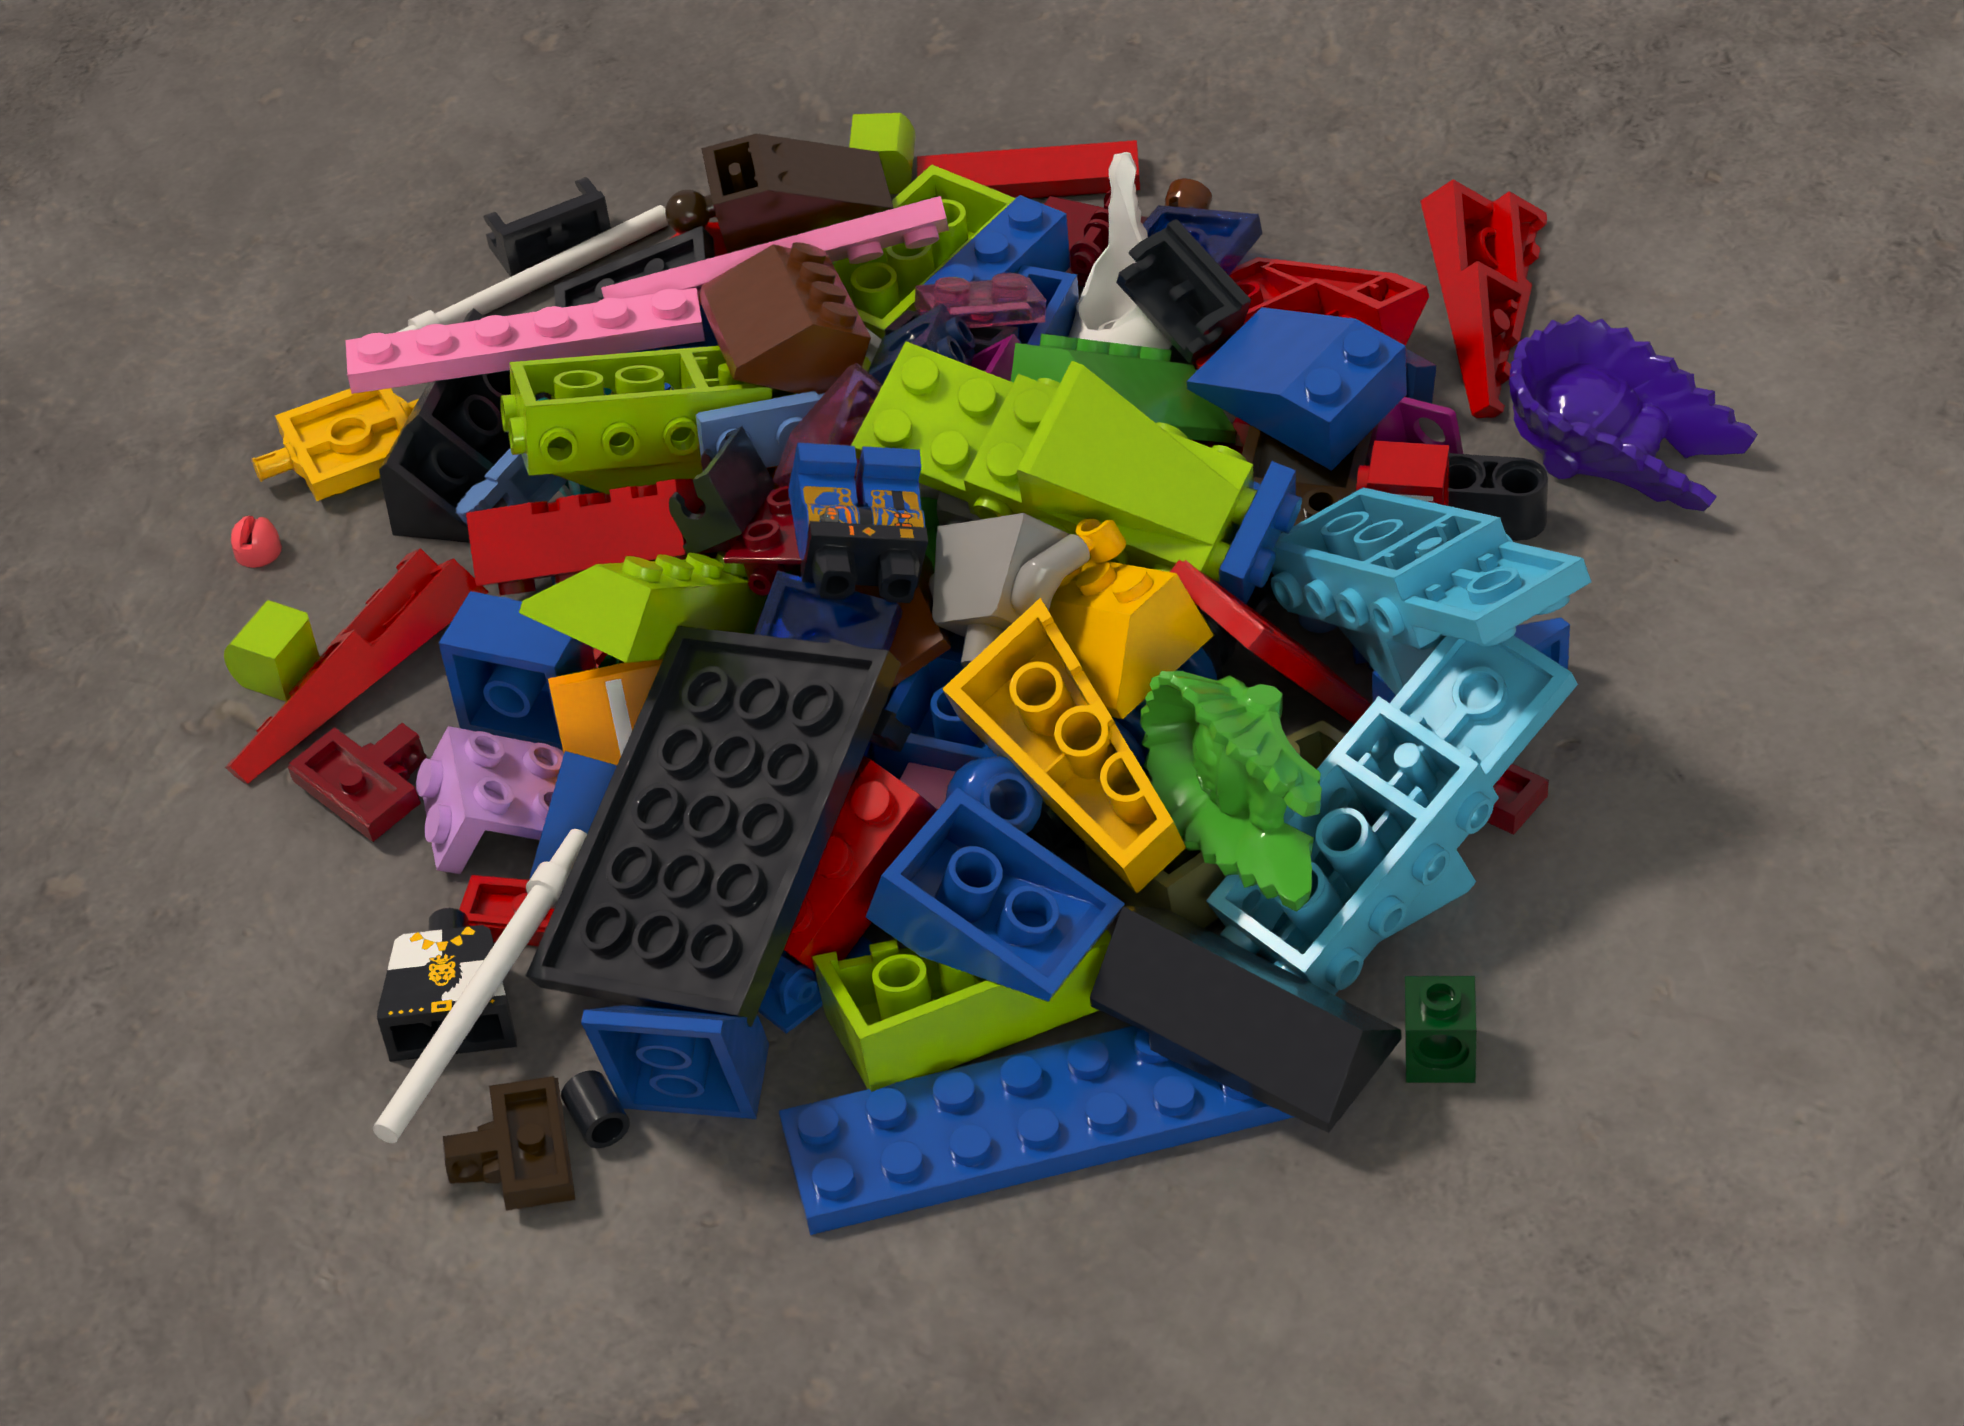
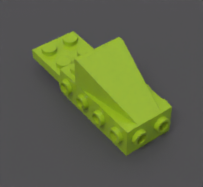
(627, 436)
(1062, 457)

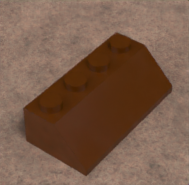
(785, 320)

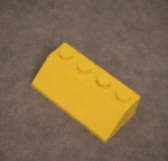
(1127, 628)

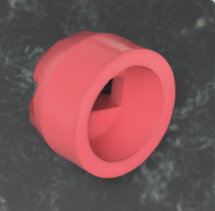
(264, 539)

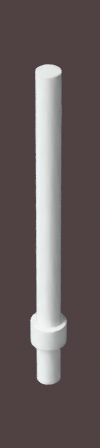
(547, 271)
(543, 894)

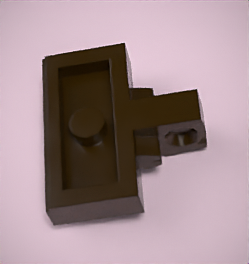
(520, 1147)

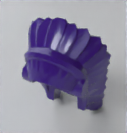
(1608, 401)

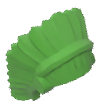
(1229, 777)

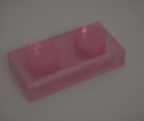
(986, 303)

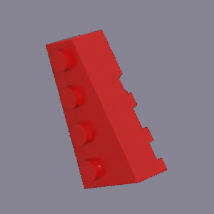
(576, 532)

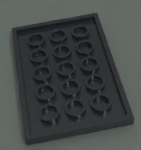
(714, 822)

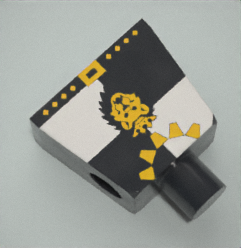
(427, 979)

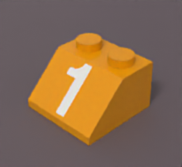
(601, 707)

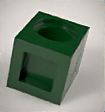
(1440, 1029)

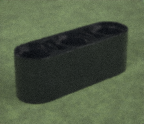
(1501, 488)

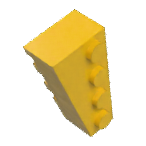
(1045, 717)

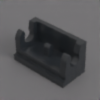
(548, 231)
(1184, 292)
(731, 490)

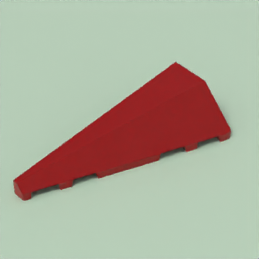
(387, 630)

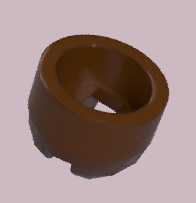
(1188, 194)

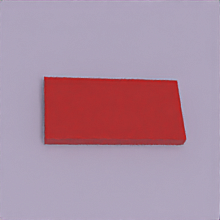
(1271, 643)

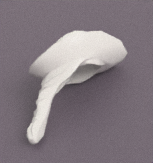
(1104, 308)

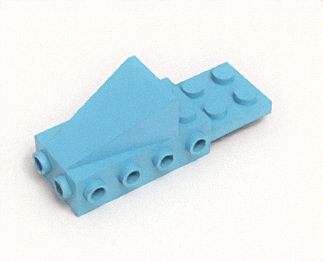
(1411, 573)
(1398, 807)

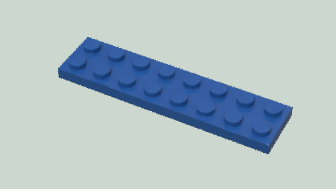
(1002, 1126)

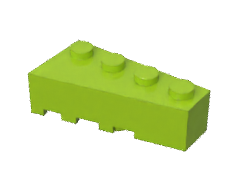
(922, 1017)

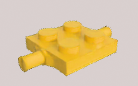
(337, 440)

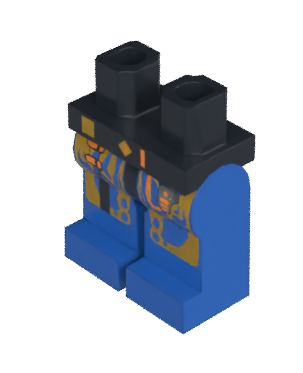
(859, 528)

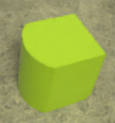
(893, 139)
(272, 650)

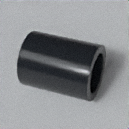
(595, 1109)

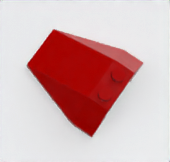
(1373, 297)

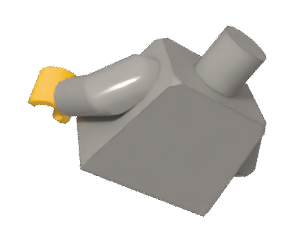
(1002, 566)

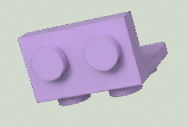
(484, 785)

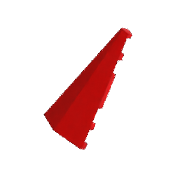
(1483, 269)

